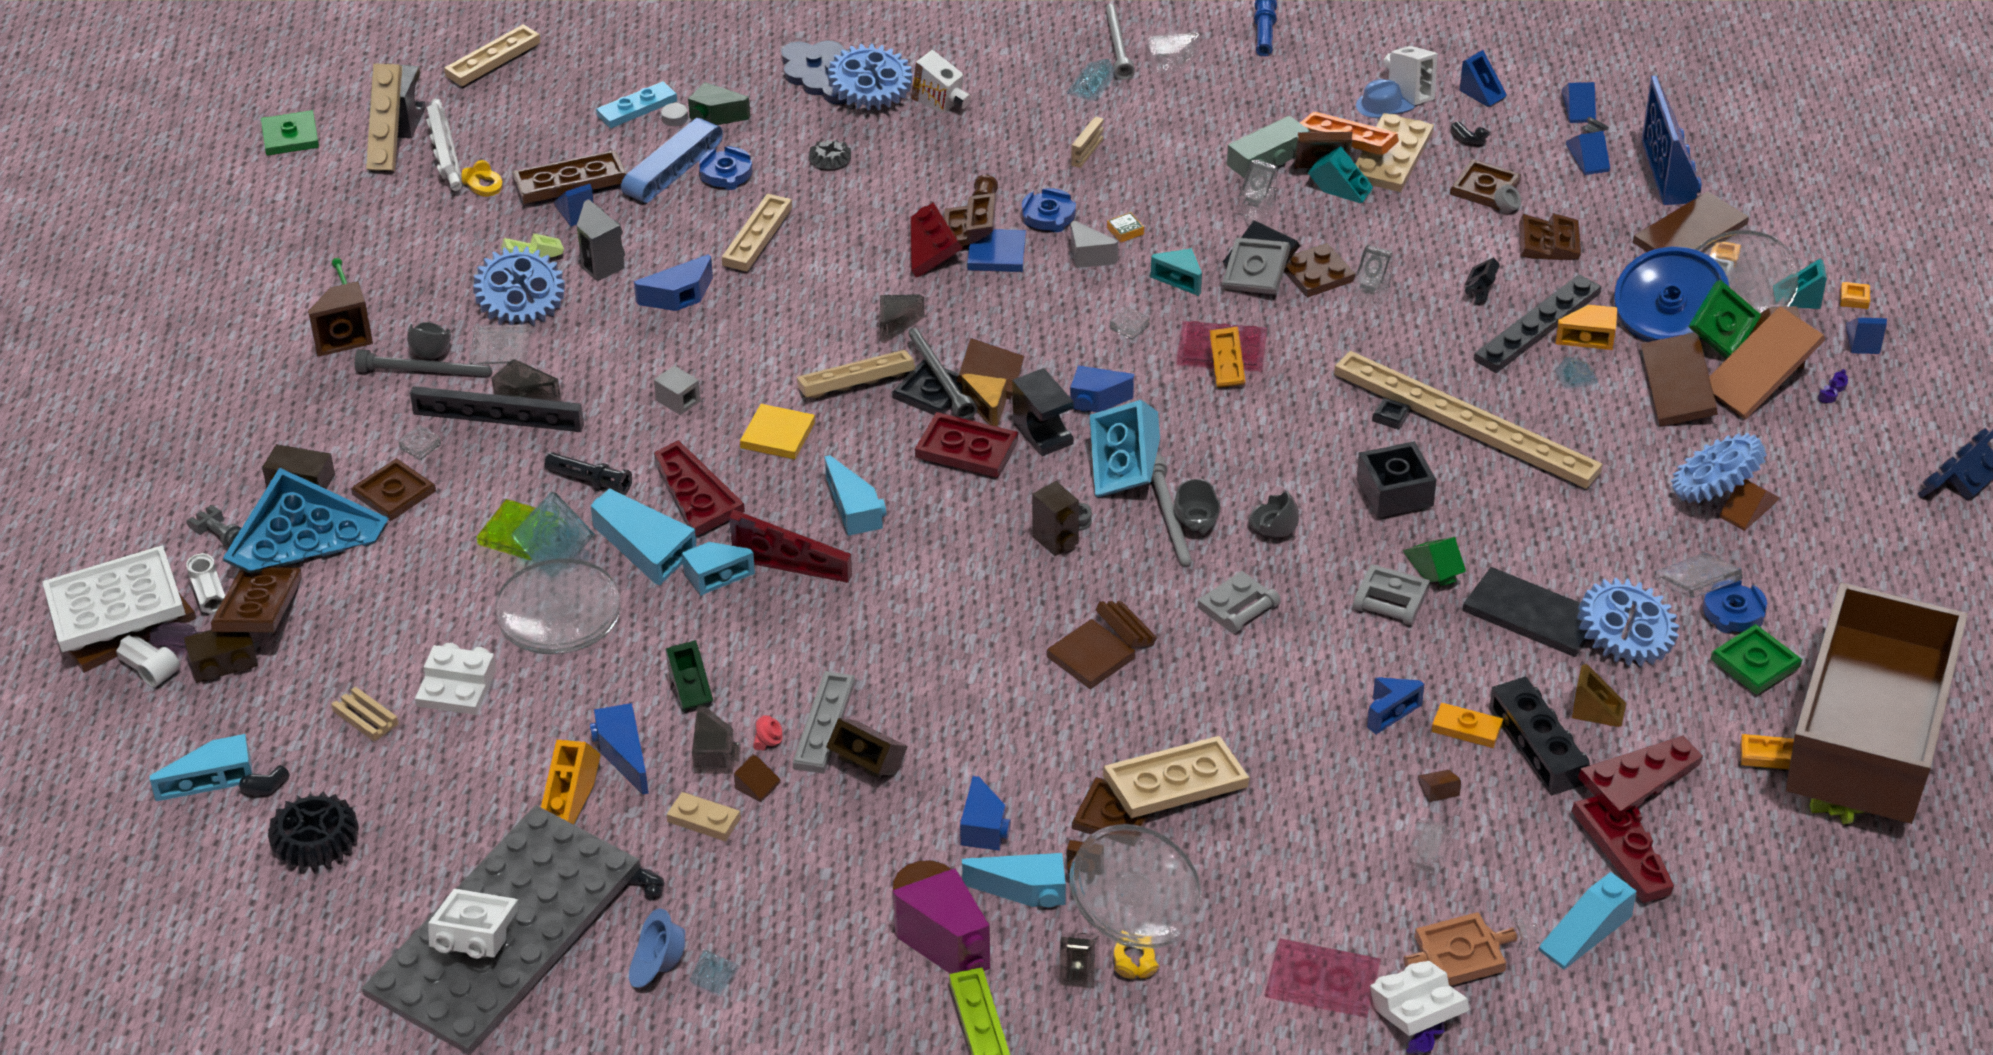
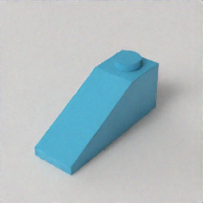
(854, 498)
(206, 769)
(1020, 878)
(1590, 920)

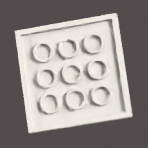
(113, 599)

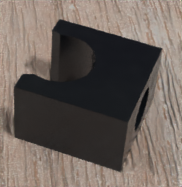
(409, 110)
(1037, 411)

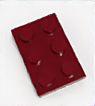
(966, 444)

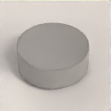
(674, 114)
(1507, 198)

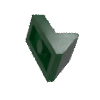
(688, 675)

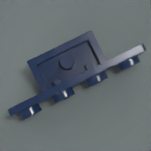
(1968, 471)

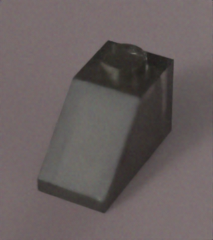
(526, 382)
(713, 744)
(1079, 959)

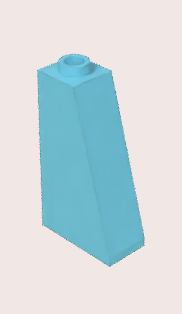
(642, 534)

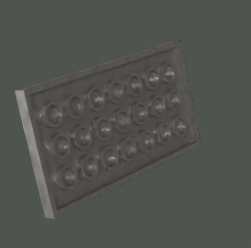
(560, 887)

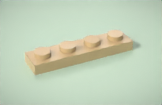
(492, 55)
(384, 117)
(757, 232)
(863, 371)

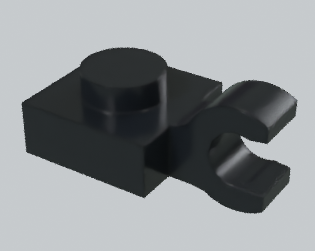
(1480, 278)

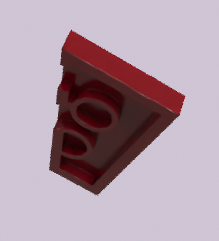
(930, 240)

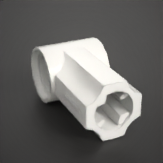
(205, 582)
(152, 664)

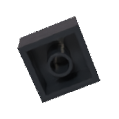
(1396, 479)

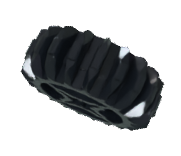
(313, 831)

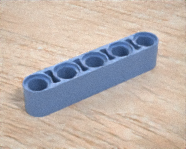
(671, 160)

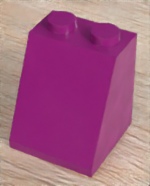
(943, 922)

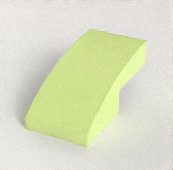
(546, 245)

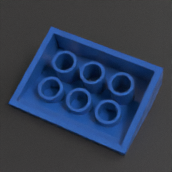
(1667, 150)

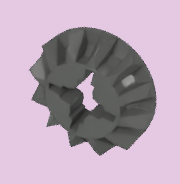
(838, 156)

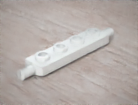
(444, 145)

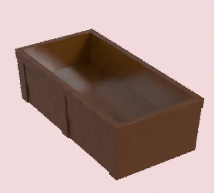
(1876, 702)

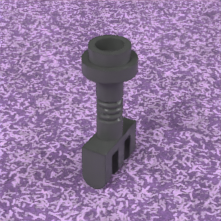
(212, 521)

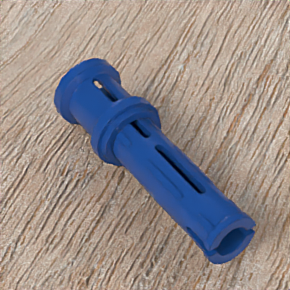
(1265, 19)

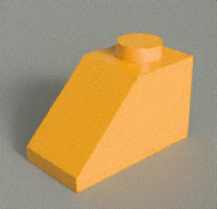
(1588, 327)

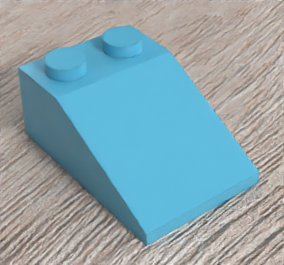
(1124, 446)

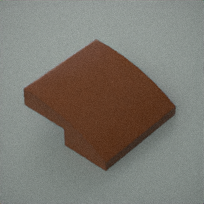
(972, 221)
(1549, 239)

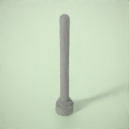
(1124, 66)
(1158, 478)

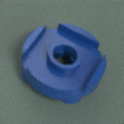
(715, 167)
(1036, 211)
(1737, 619)

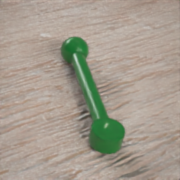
(337, 263)

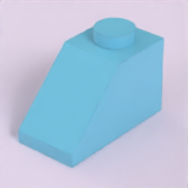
(716, 565)

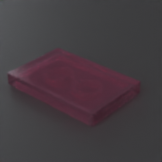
(1322, 978)

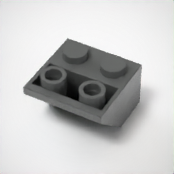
(599, 242)

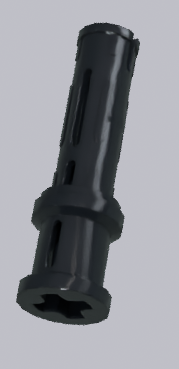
(599, 474)

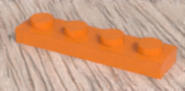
(1363, 136)

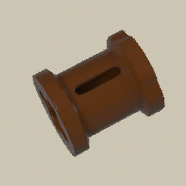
(984, 185)

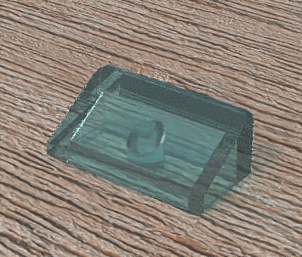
(1093, 80)

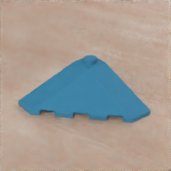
(300, 522)

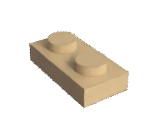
(703, 816)

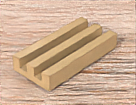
(1087, 142)
(390, 720)

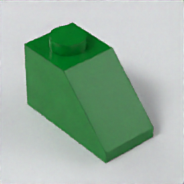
(1437, 560)

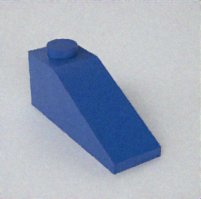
(620, 742)

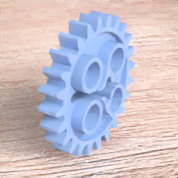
(870, 76)
(537, 275)
(1718, 468)
(1650, 629)

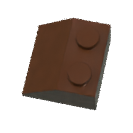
(340, 320)

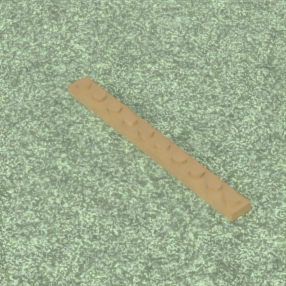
(1469, 419)

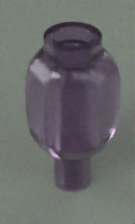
(171, 635)

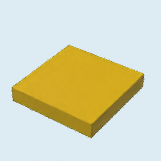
(777, 431)

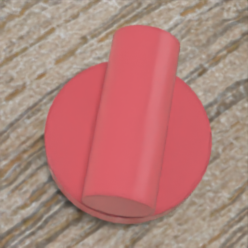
(767, 733)

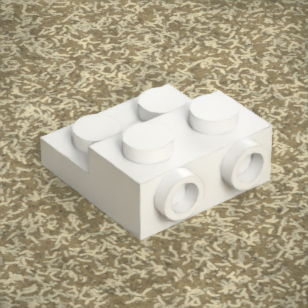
(456, 679)
(471, 923)
(1417, 998)

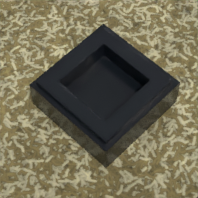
(1391, 413)

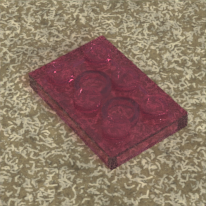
(1196, 346)

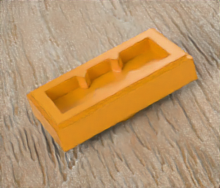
(1227, 357)
(1467, 725)
(1766, 751)

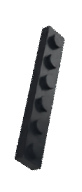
(1536, 323)
(497, 409)

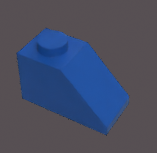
(1100, 388)
(983, 818)

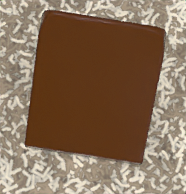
(755, 778)
(1440, 785)

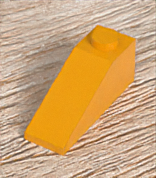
(570, 778)

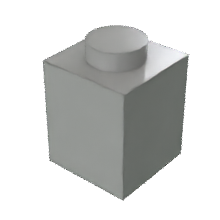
(677, 390)

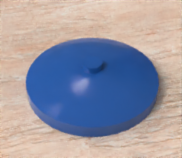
(1664, 291)

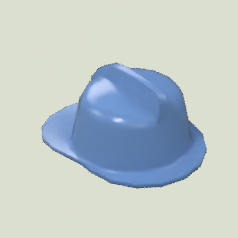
(1382, 97)
(658, 948)

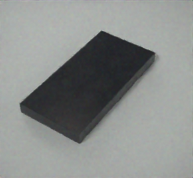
(1527, 611)

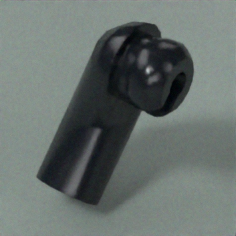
(1469, 137)
(264, 784)
(649, 879)

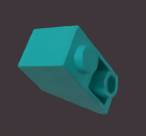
(1340, 176)

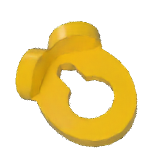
(482, 170)
(1128, 969)

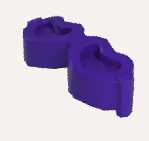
(1836, 384)
(1425, 1039)

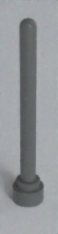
(369, 361)
(962, 405)

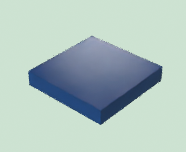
(998, 251)

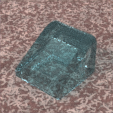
(1575, 373)
(713, 972)

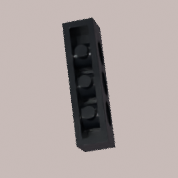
(1538, 735)

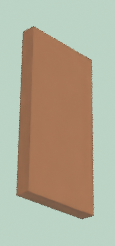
(1764, 362)

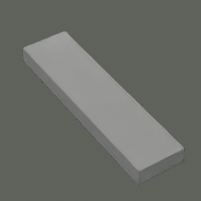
(827, 707)

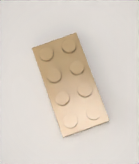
(1395, 166)
(1175, 776)

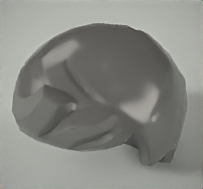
(428, 340)
(1197, 505)
(1277, 517)

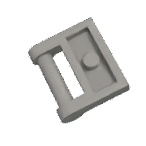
(1393, 587)
(1234, 595)

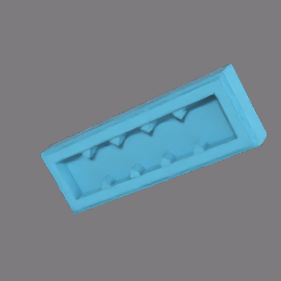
(636, 104)

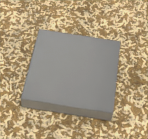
(1256, 266)

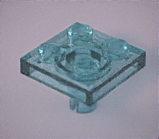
(552, 531)

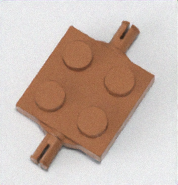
(1462, 948)

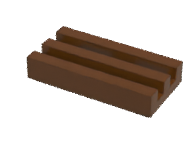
(1126, 624)

